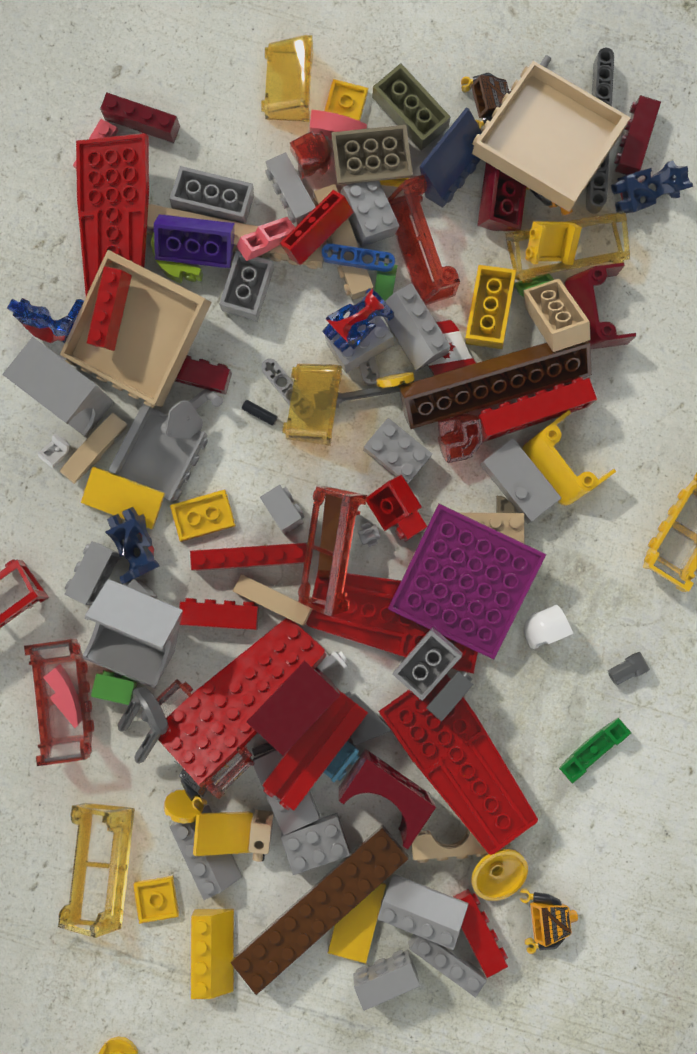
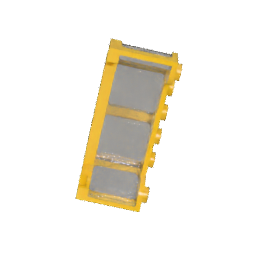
(675, 547)

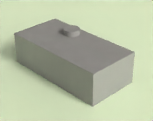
(212, 195)
(520, 480)
(287, 819)

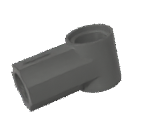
(632, 667)

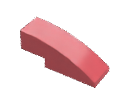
(332, 122)
(265, 238)
(65, 694)

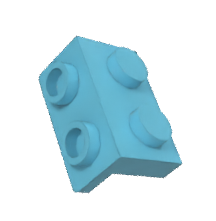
(345, 756)

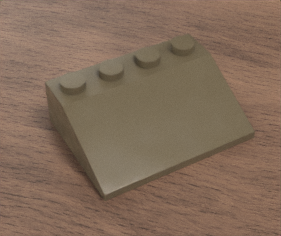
(371, 154)

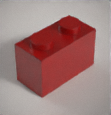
(410, 526)

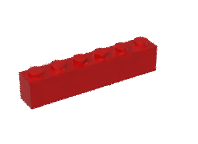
(248, 557)

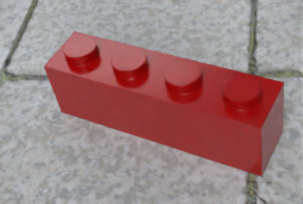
(316, 227)
(109, 308)
(219, 615)
(480, 937)

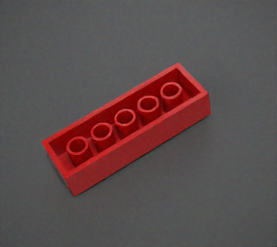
(536, 409)

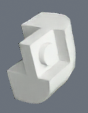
(546, 627)

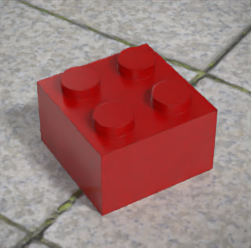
(393, 502)

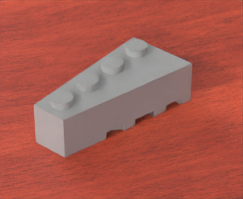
(289, 187)

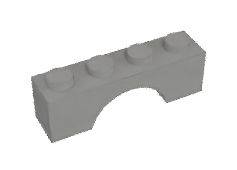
(456, 969)

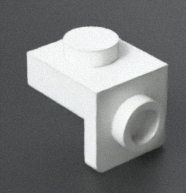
(54, 451)
(330, 659)

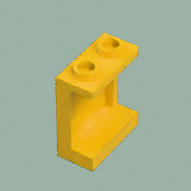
(553, 242)

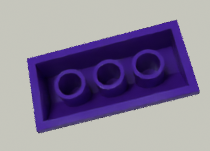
(194, 241)

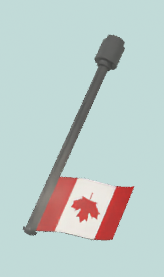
(456, 358)

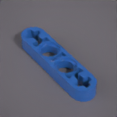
(358, 253)

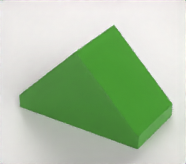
(385, 282)

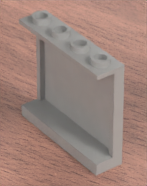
(154, 458)

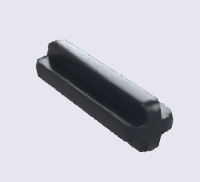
(259, 412)

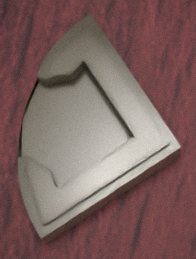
(504, 505)

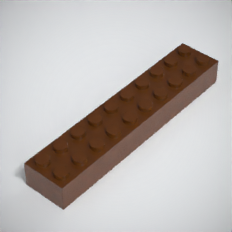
(492, 382)
(319, 909)

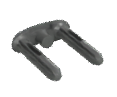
(151, 714)

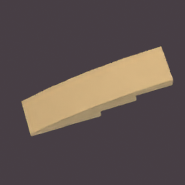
(93, 447)
(272, 600)

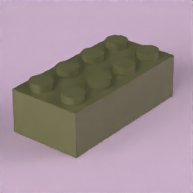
(411, 106)

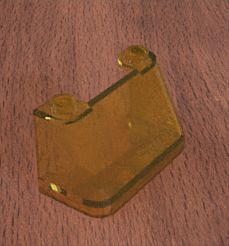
(288, 79)
(313, 403)

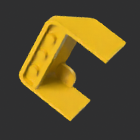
(555, 469)

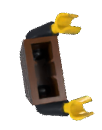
(487, 93)

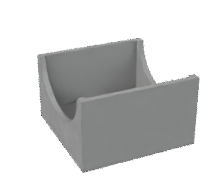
(58, 387)
(132, 633)

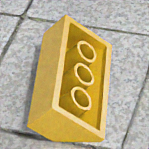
(212, 952)

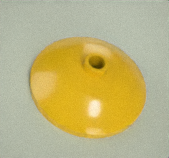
(499, 875)

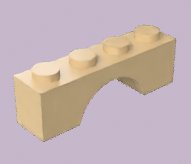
(427, 847)

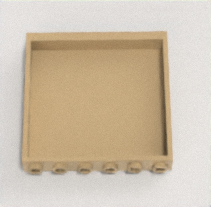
(550, 135)
(152, 337)

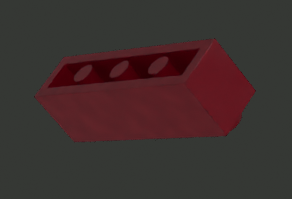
(140, 117)
(637, 136)
(204, 375)

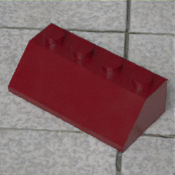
(501, 201)

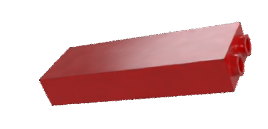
(313, 752)

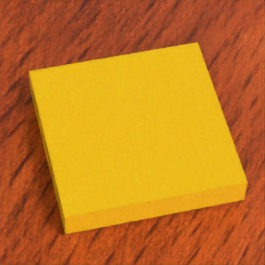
(346, 99)
(156, 899)

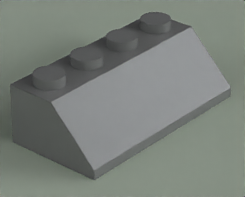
(416, 328)
(209, 872)
(423, 911)

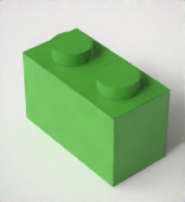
(113, 687)

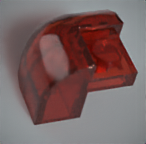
(311, 153)
(459, 437)

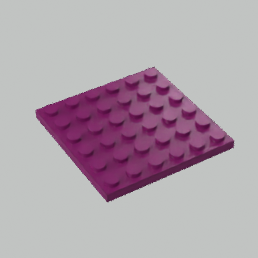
(466, 581)

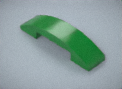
(593, 749)

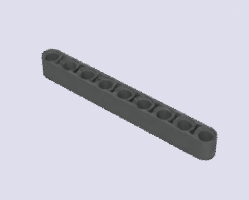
(603, 87)

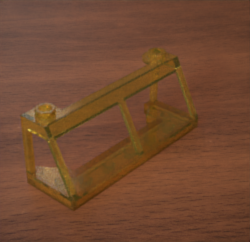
(615, 257)
(119, 822)

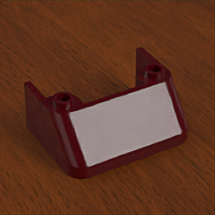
(582, 290)

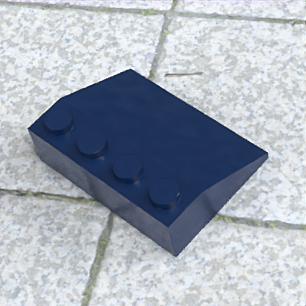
(451, 160)

